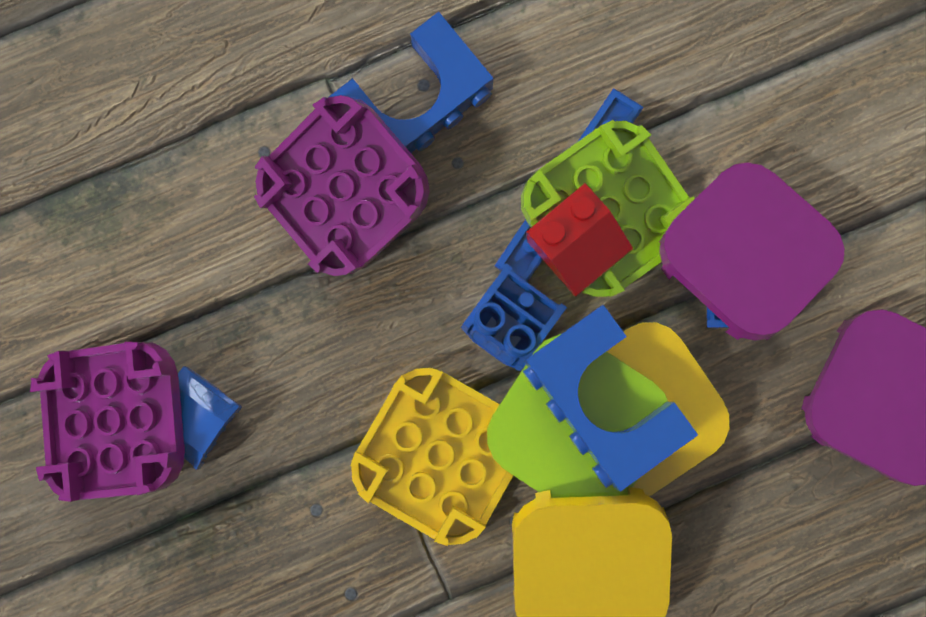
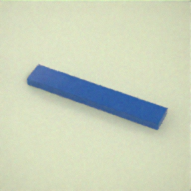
(519, 252)

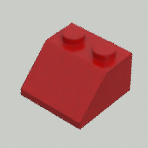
(579, 240)

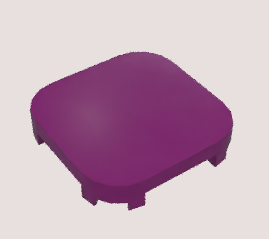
(342, 185)
(752, 251)
(874, 396)
(110, 421)

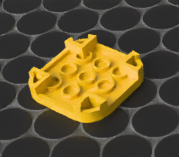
(666, 361)
(432, 457)
(592, 556)

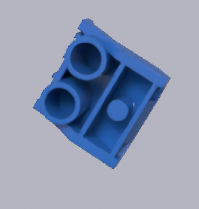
(512, 319)
(204, 415)

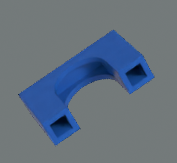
(461, 79)
(618, 454)

